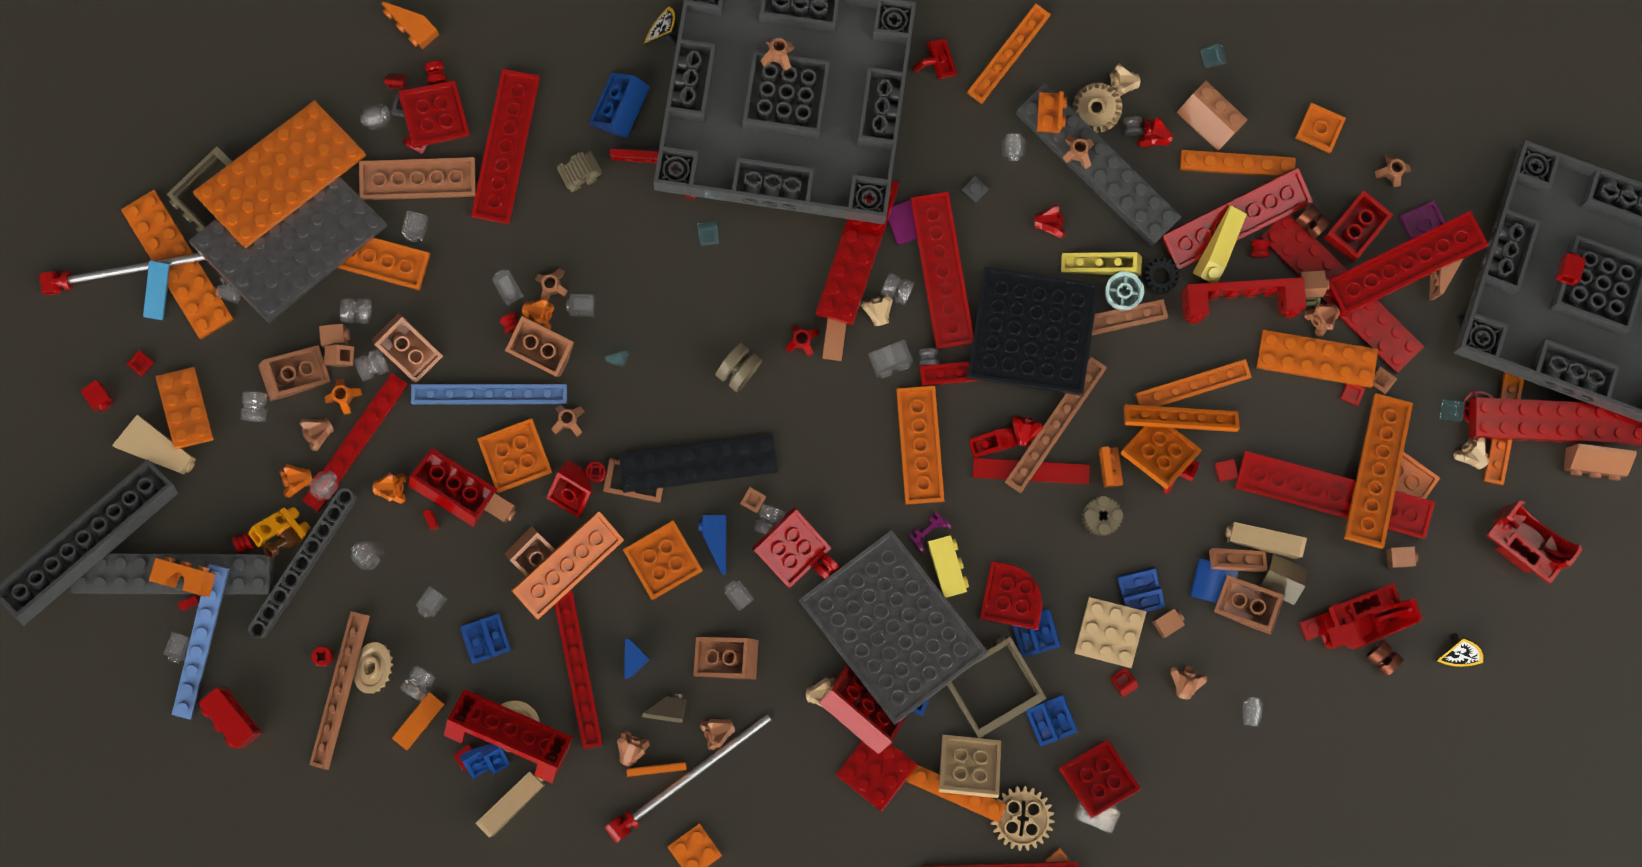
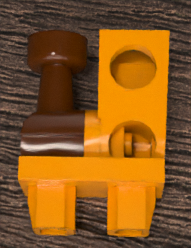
(282, 525)

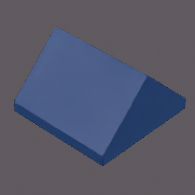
(634, 659)

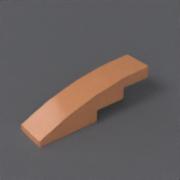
(834, 340)

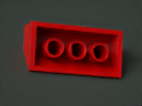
(452, 487)

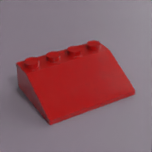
(858, 711)

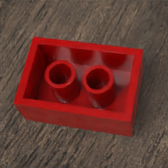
(1358, 226)
(229, 718)

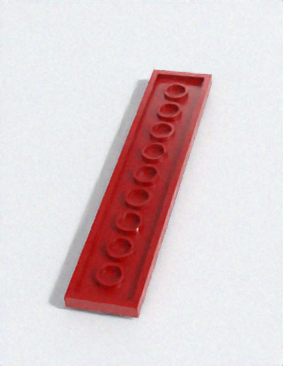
(1370, 323)
(1325, 492)

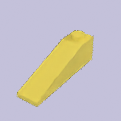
(1220, 246)
(1102, 263)

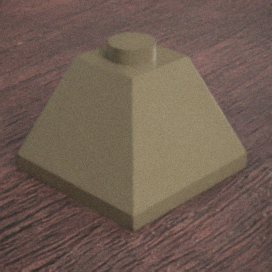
(668, 709)

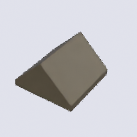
(1285, 578)

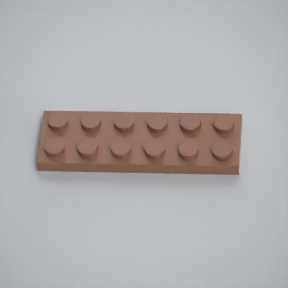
(417, 178)

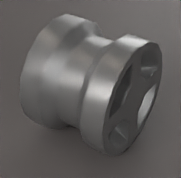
(1133, 126)
(928, 356)

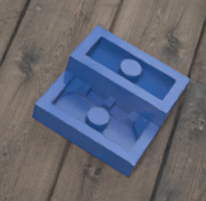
(1209, 582)
(1141, 590)
(485, 638)
(1040, 640)
(1052, 720)
(484, 758)

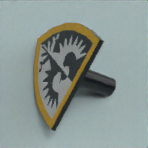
(663, 27)
(1462, 653)

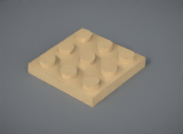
(1110, 632)
(970, 766)

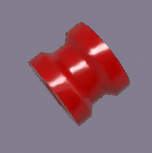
(1260, 249)
(510, 322)
(243, 542)
(326, 656)

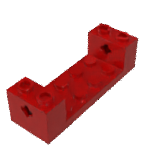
(1289, 294)
(509, 731)

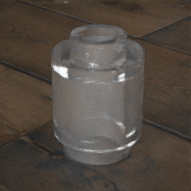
(1252, 712)

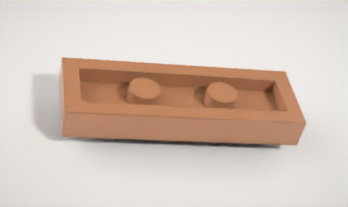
(1238, 560)

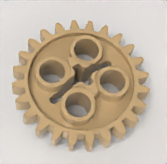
(1040, 819)

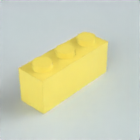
(948, 566)

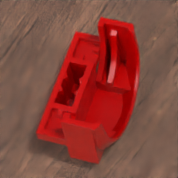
(1531, 543)
(1371, 617)

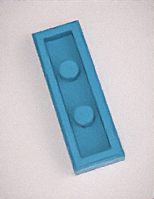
(156, 289)

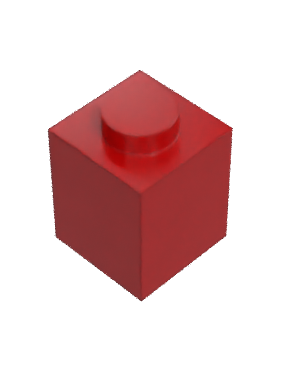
(1570, 268)
(97, 396)

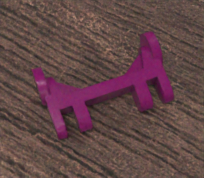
(919, 540)

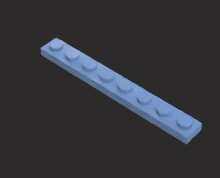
(488, 394)
(200, 645)

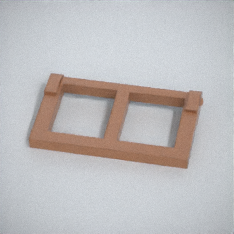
(612, 461)

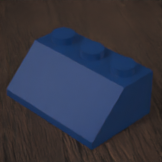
(619, 104)

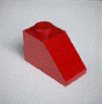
(992, 442)

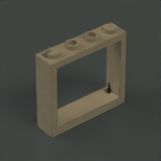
(190, 179)
(1027, 704)

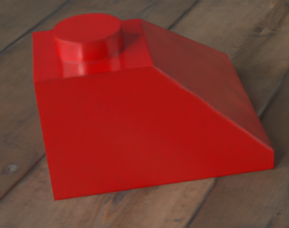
(570, 489)

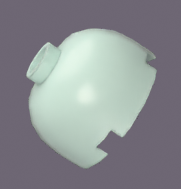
(1124, 291)

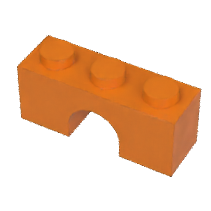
(168, 572)

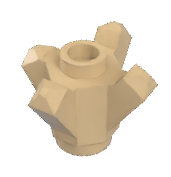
(1124, 80)
(878, 309)
(1473, 453)
(816, 691)

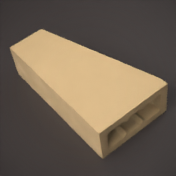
(150, 443)
(1266, 540)
(510, 804)

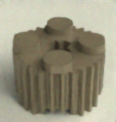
(579, 170)
(1091, 516)

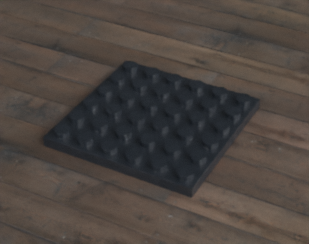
(1033, 331)

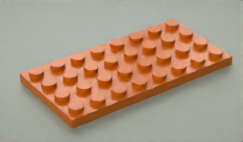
(279, 174)

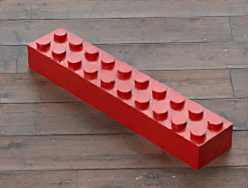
(1550, 422)

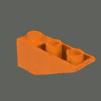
(415, 24)

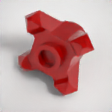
(1155, 133)
(1050, 221)
(802, 339)
(1025, 430)

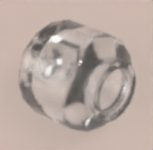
(375, 116)
(1013, 146)
(323, 485)
(365, 555)

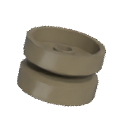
(737, 366)

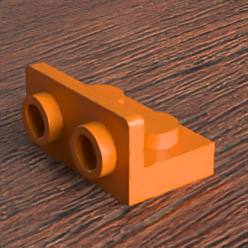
(1050, 112)
(1110, 467)

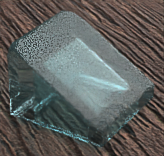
(1213, 56)
(708, 233)
(617, 359)
(1452, 410)

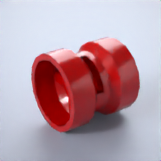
(435, 72)
(599, 472)
(829, 563)

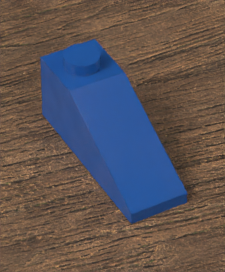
(714, 532)

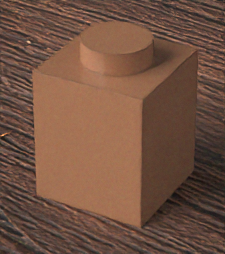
(1315, 283)
(334, 335)
(339, 355)
(501, 508)
(1402, 557)
(1169, 622)

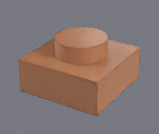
(1383, 380)
(753, 500)

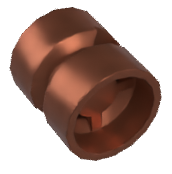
(1310, 214)
(1379, 653)

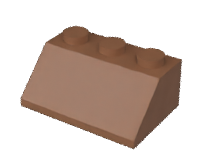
(1211, 116)
(540, 347)
(1598, 461)

